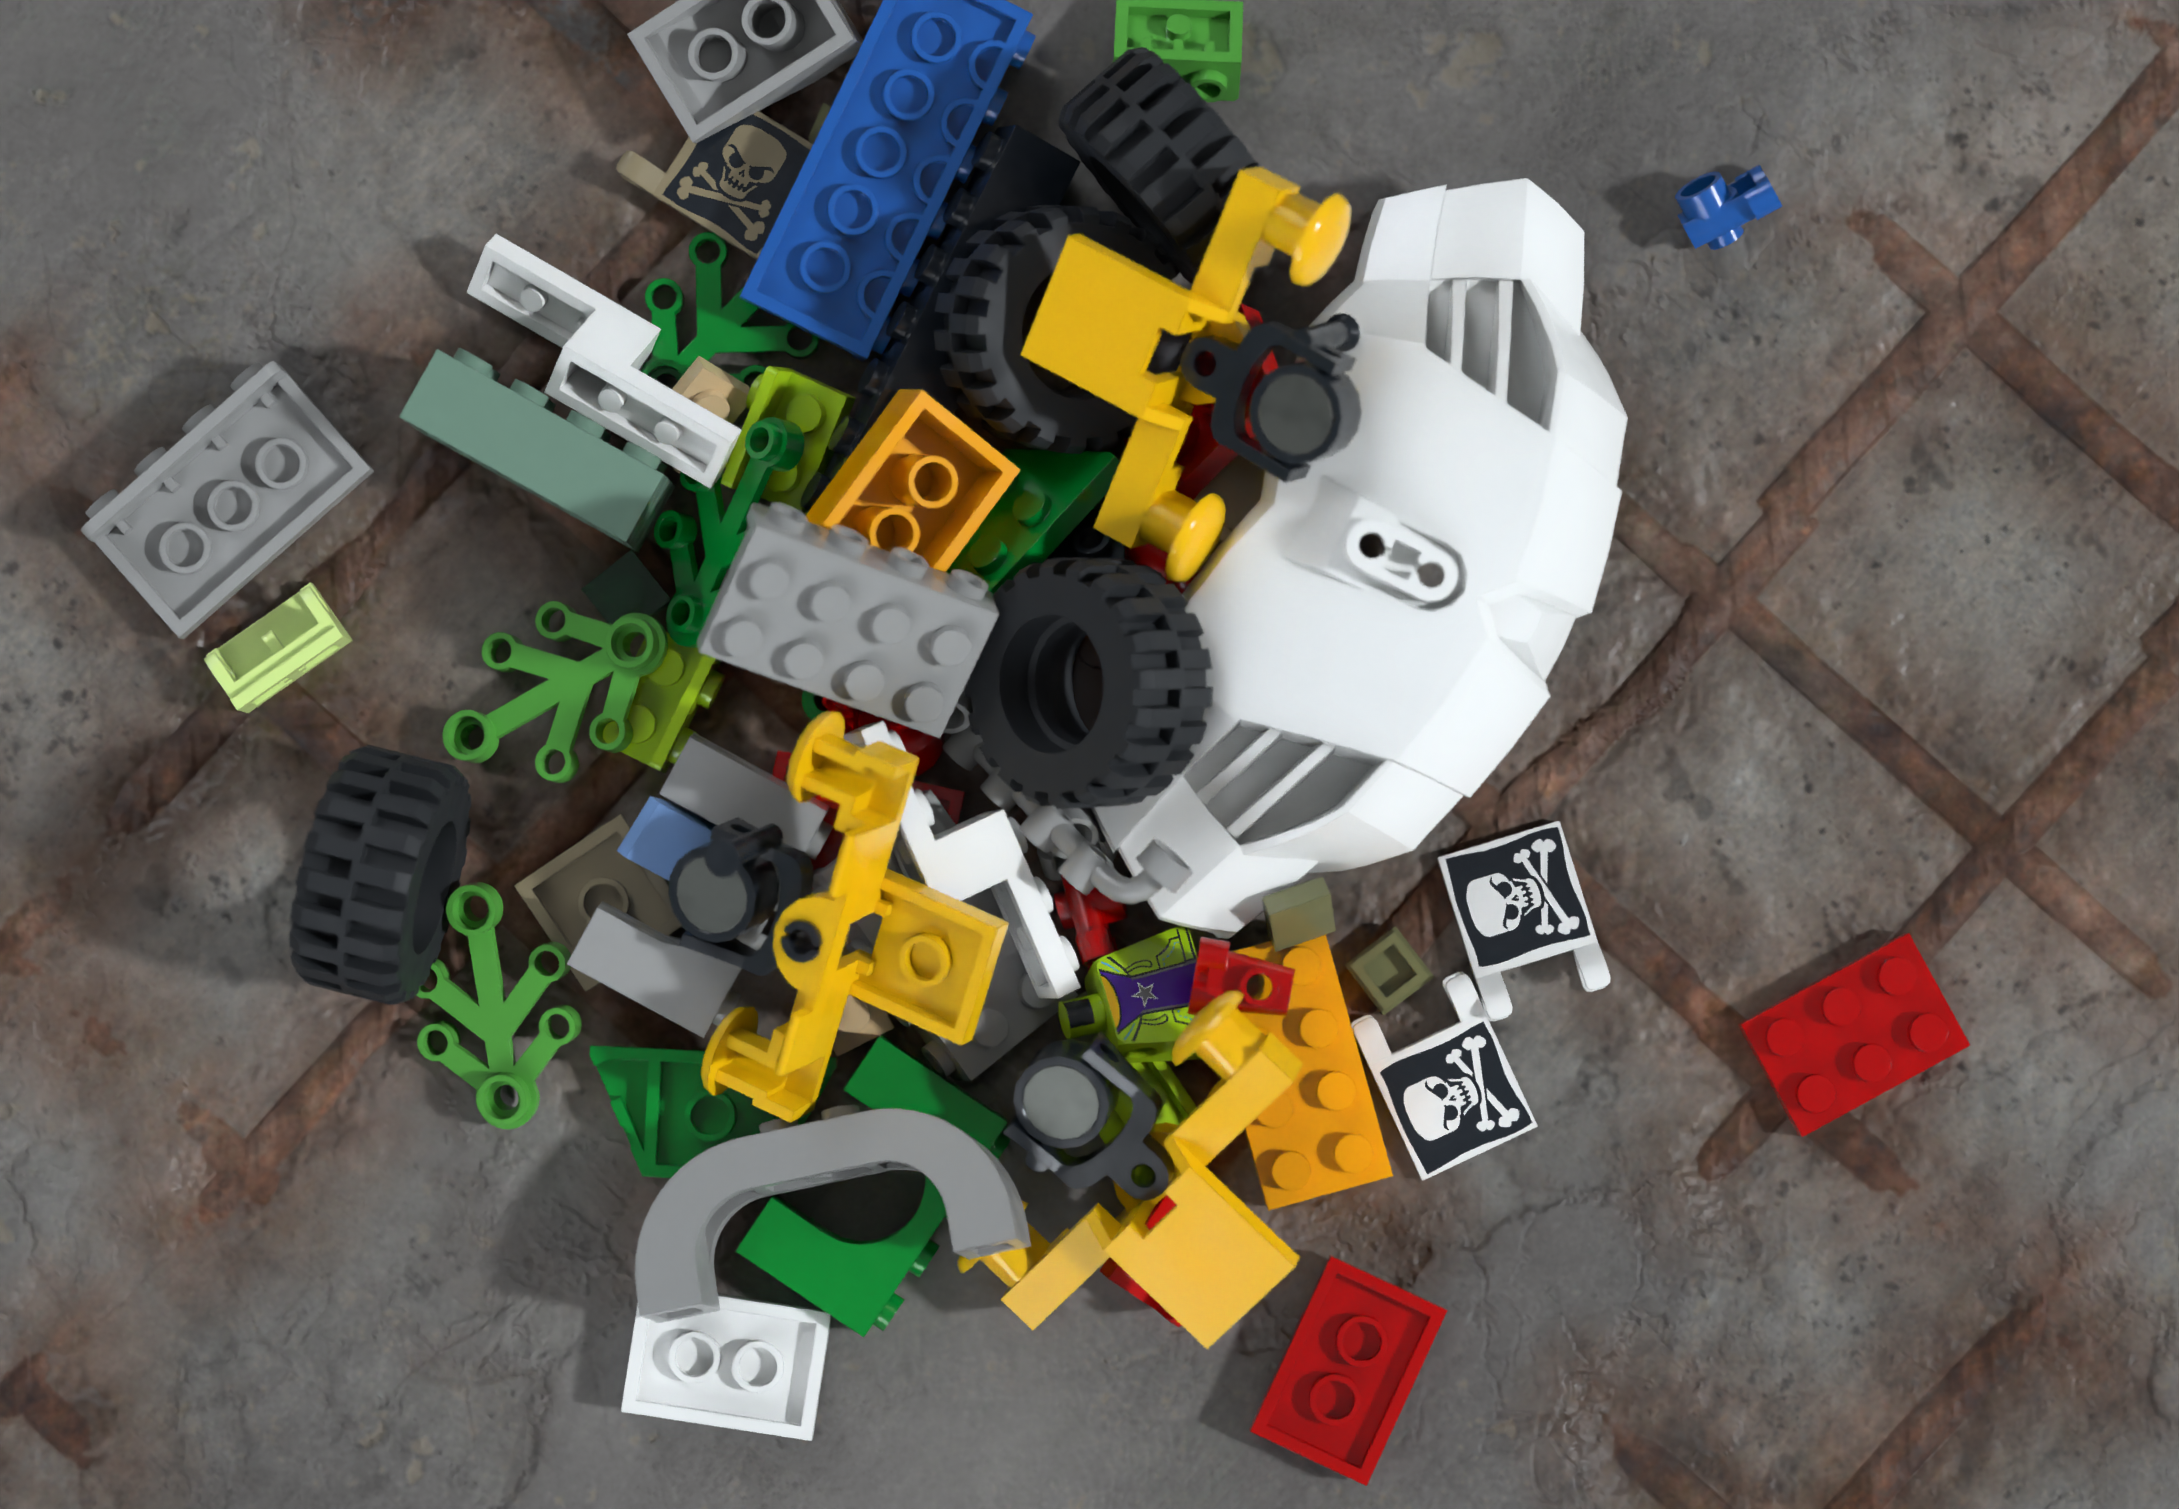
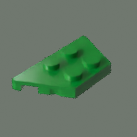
(1035, 511)
(669, 1110)

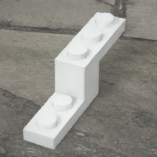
(603, 361)
(978, 857)

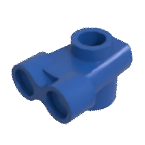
(1716, 211)

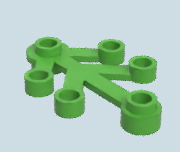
(567, 687)
(494, 1016)

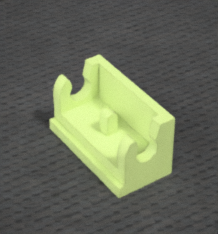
(277, 649)

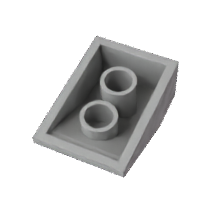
(741, 55)

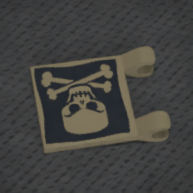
(728, 180)

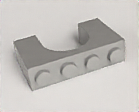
(653, 966)

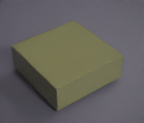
(1298, 914)
(1389, 970)

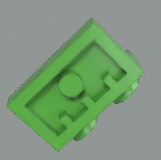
(1190, 35)

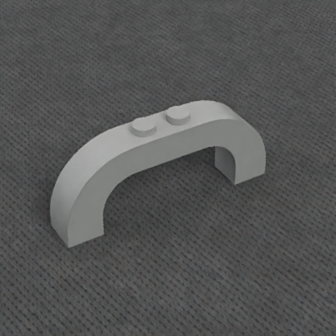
(690, 1211)

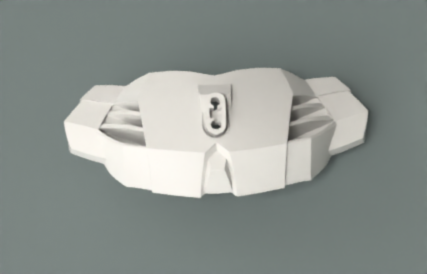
(1339, 680)

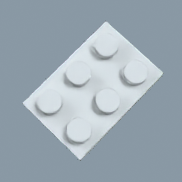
(731, 1368)

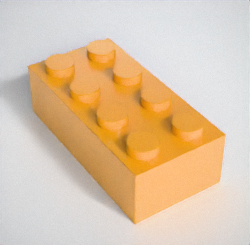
(916, 482)
(1324, 1125)

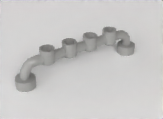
(1048, 826)

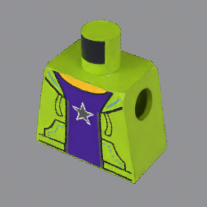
(1137, 997)

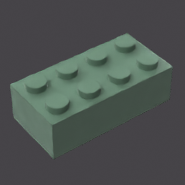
(538, 450)

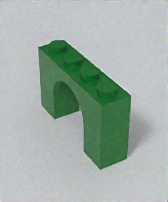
(859, 1277)

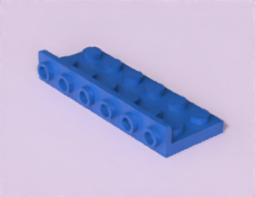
(886, 166)

